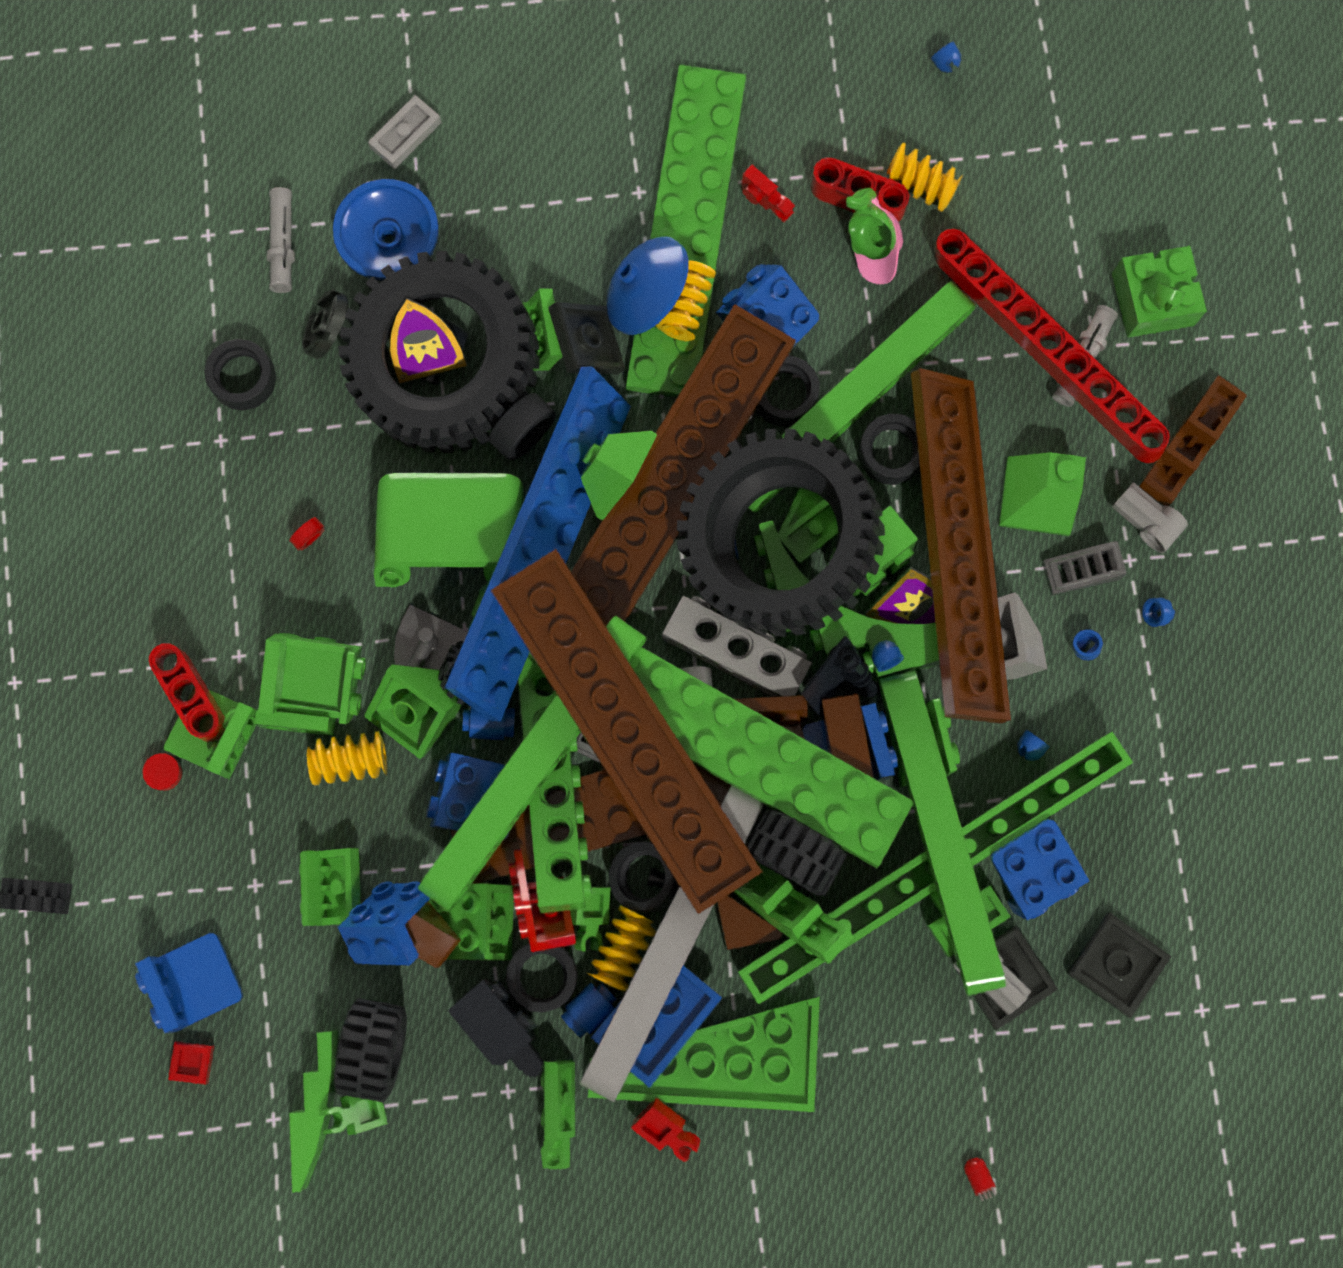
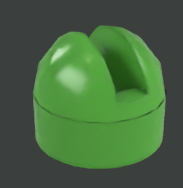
(1168, 297)

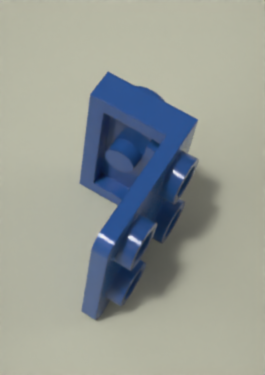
(774, 299)
(882, 758)
(460, 789)
(1038, 869)
(377, 927)
(188, 983)

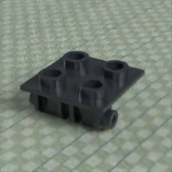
(840, 675)

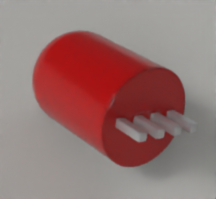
(979, 1177)

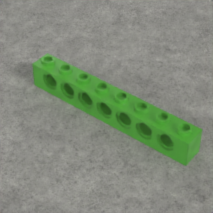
(552, 892)

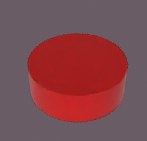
(307, 534)
(162, 772)

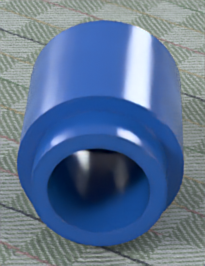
(483, 728)
(589, 1009)

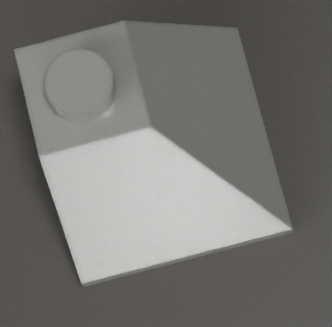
(1020, 639)

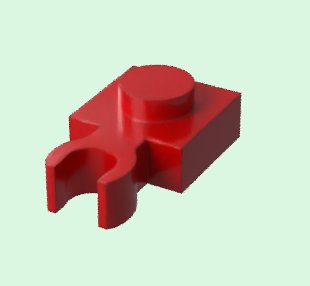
(762, 190)
(665, 1127)

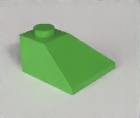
(614, 468)
(1042, 492)
(412, 707)

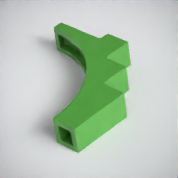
(915, 641)

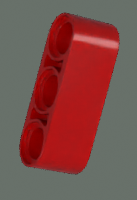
(850, 177)
(176, 680)

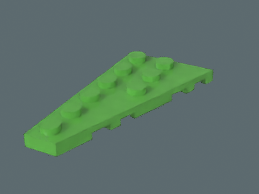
(742, 1063)

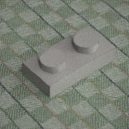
(404, 132)

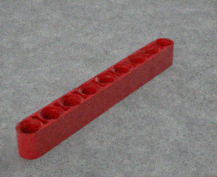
(1052, 360)

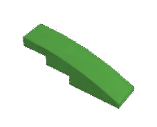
(794, 914)
(307, 1124)

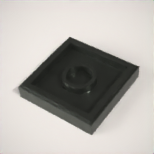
(586, 338)
(1119, 965)
(1028, 969)

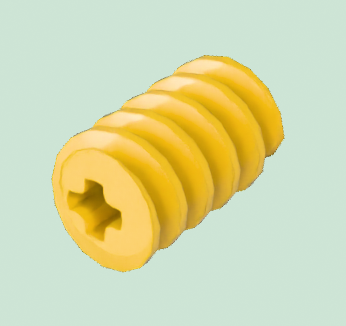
(923, 177)
(680, 317)
(346, 759)
(623, 949)

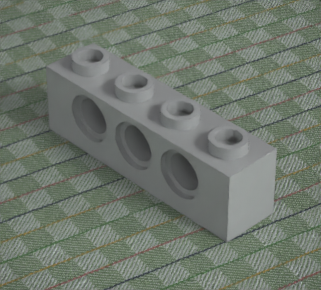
(714, 651)

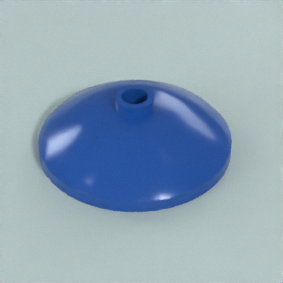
(376, 212)
(647, 285)

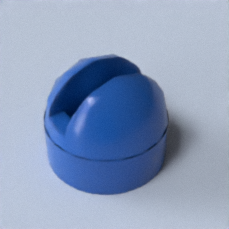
(945, 56)
(1155, 605)
(1082, 639)
(886, 655)
(1031, 746)

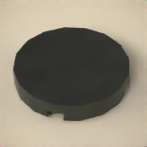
(325, 325)

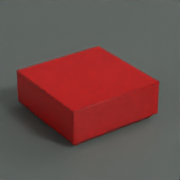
(191, 1062)

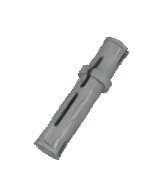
(280, 250)
(1102, 323)

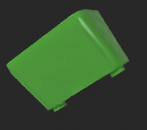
(442, 522)

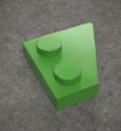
(807, 526)

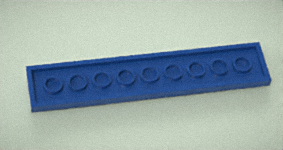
(547, 521)

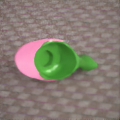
(874, 237)

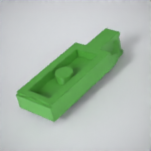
(558, 1113)

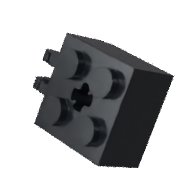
(498, 1028)

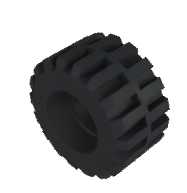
(795, 852)
(370, 1050)

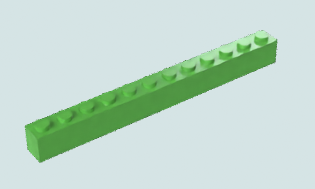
(914, 878)

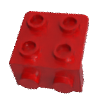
(543, 929)

